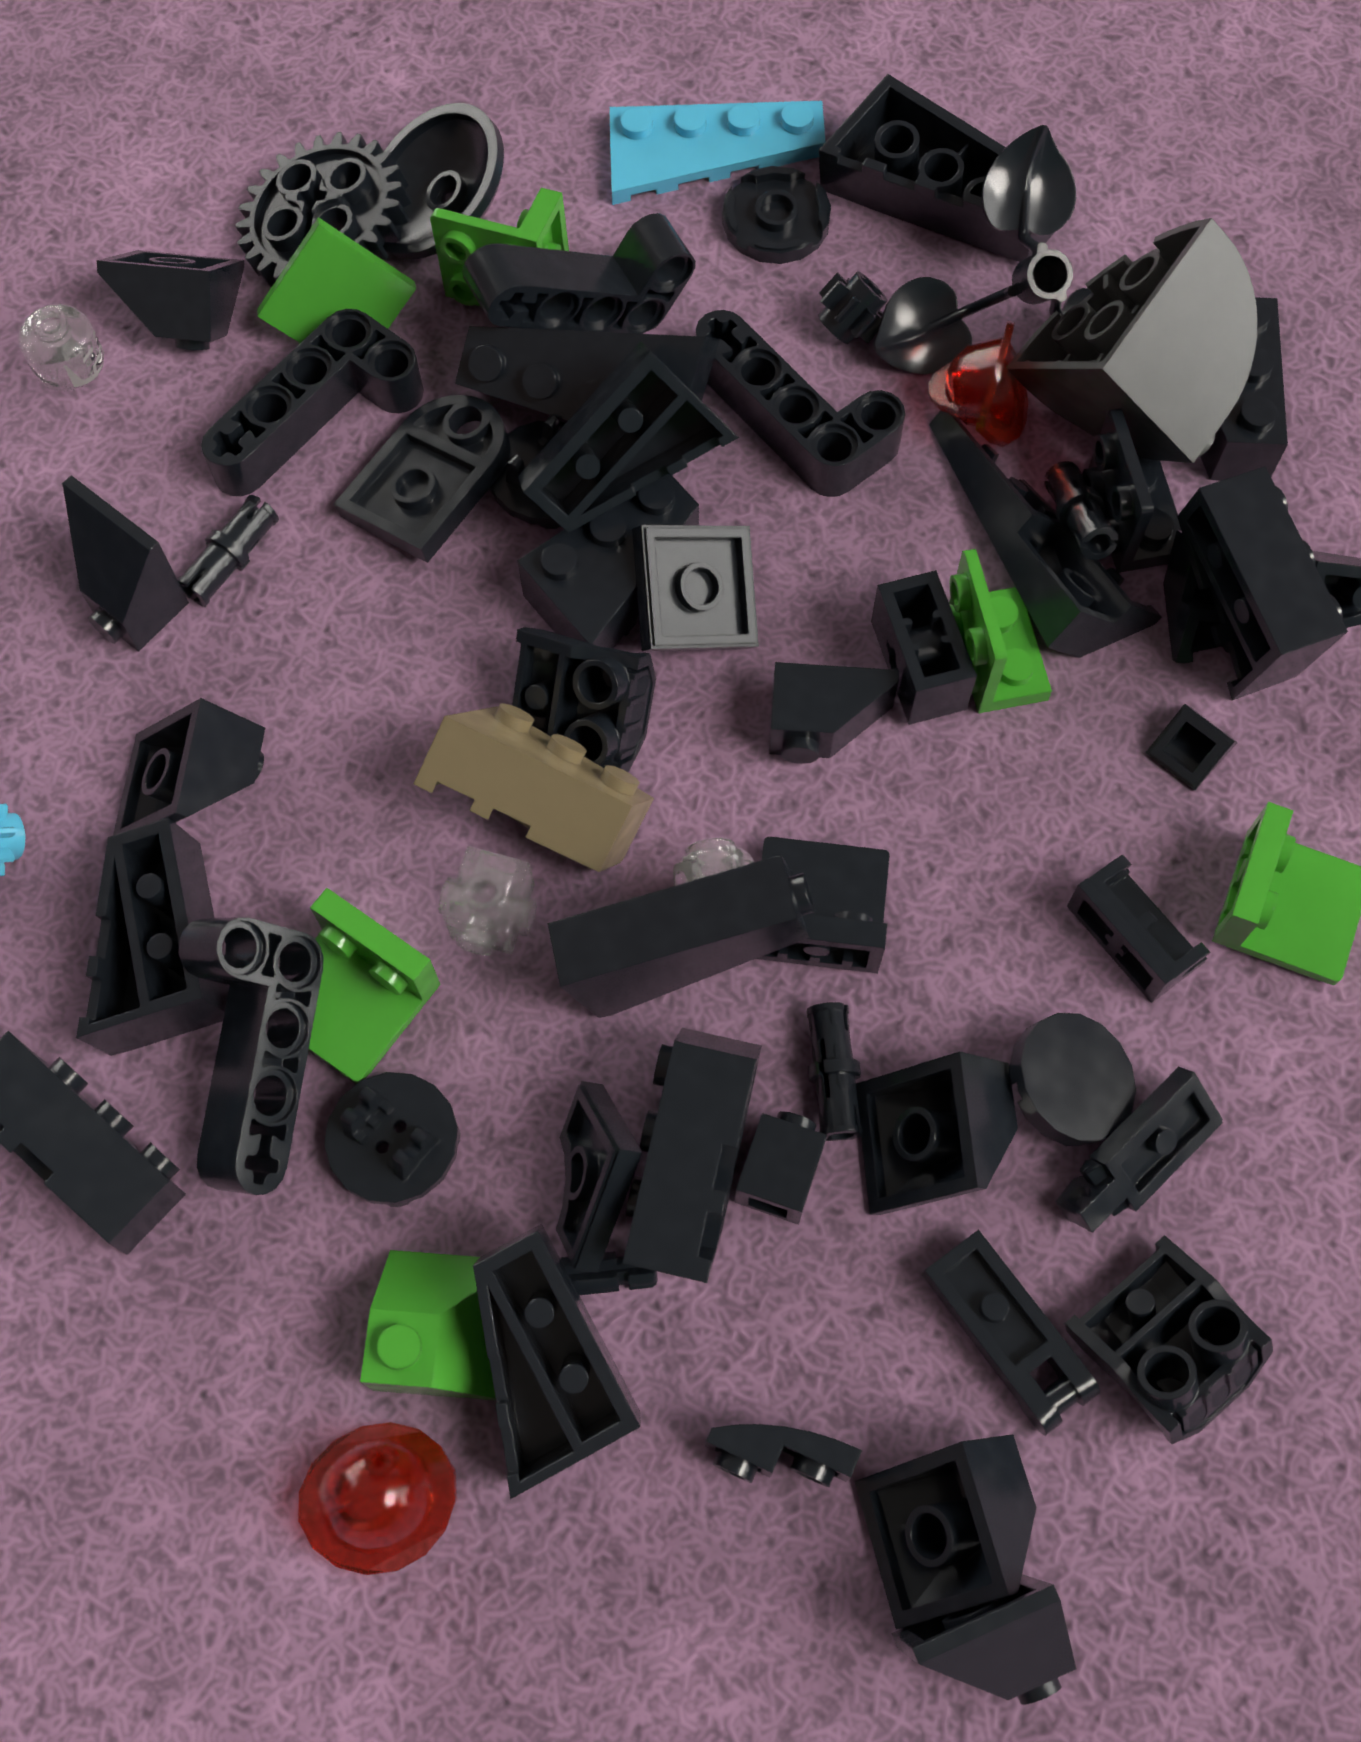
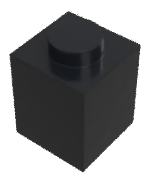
(781, 1166)

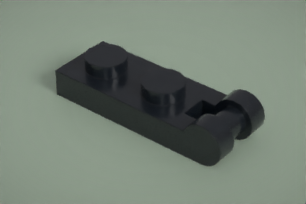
(1010, 1330)

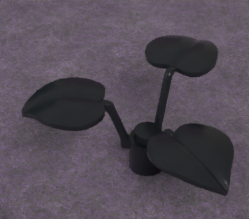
(1024, 191)

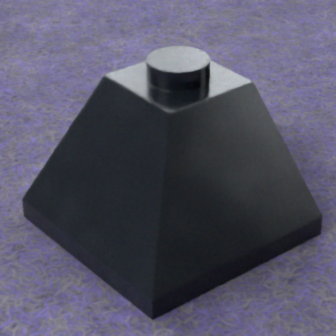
(176, 293)
(120, 570)
(189, 764)
(934, 1130)
(950, 1527)
(1000, 1646)

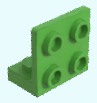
(460, 235)
(997, 640)
(1291, 902)
(367, 988)

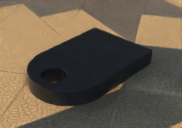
(428, 475)

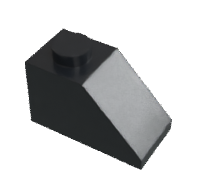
(825, 707)

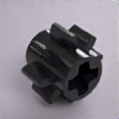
(852, 307)

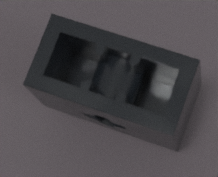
(924, 645)

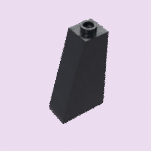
(679, 935)

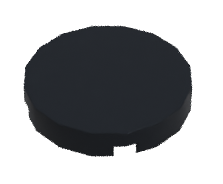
(786, 227)
(1072, 1079)

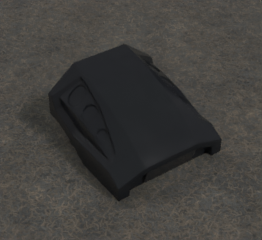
(586, 694)
(1179, 1325)

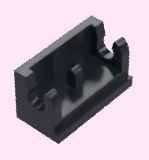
(1134, 930)

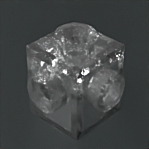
(488, 902)

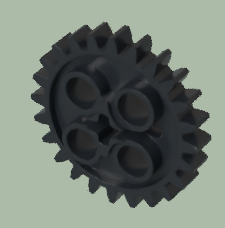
(342, 183)

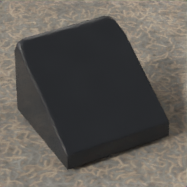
(1191, 746)

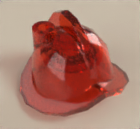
(983, 391)
(377, 1498)

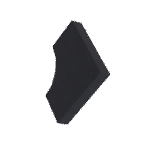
(598, 1174)

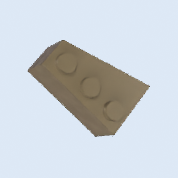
(538, 782)

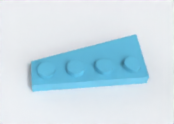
(691, 142)

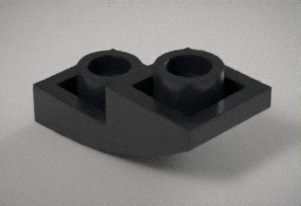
(757, 1447)

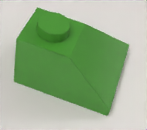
(427, 1329)

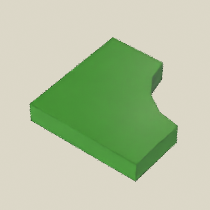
(329, 276)

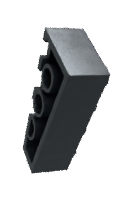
(917, 166)

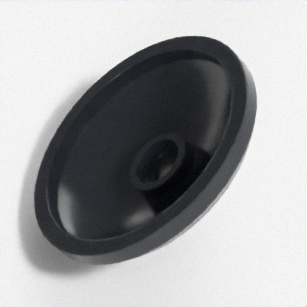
(451, 164)

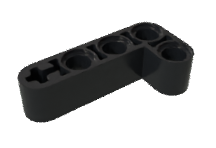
(584, 289)
(304, 392)
(785, 397)
(246, 1138)

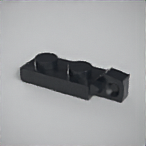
(1142, 1151)

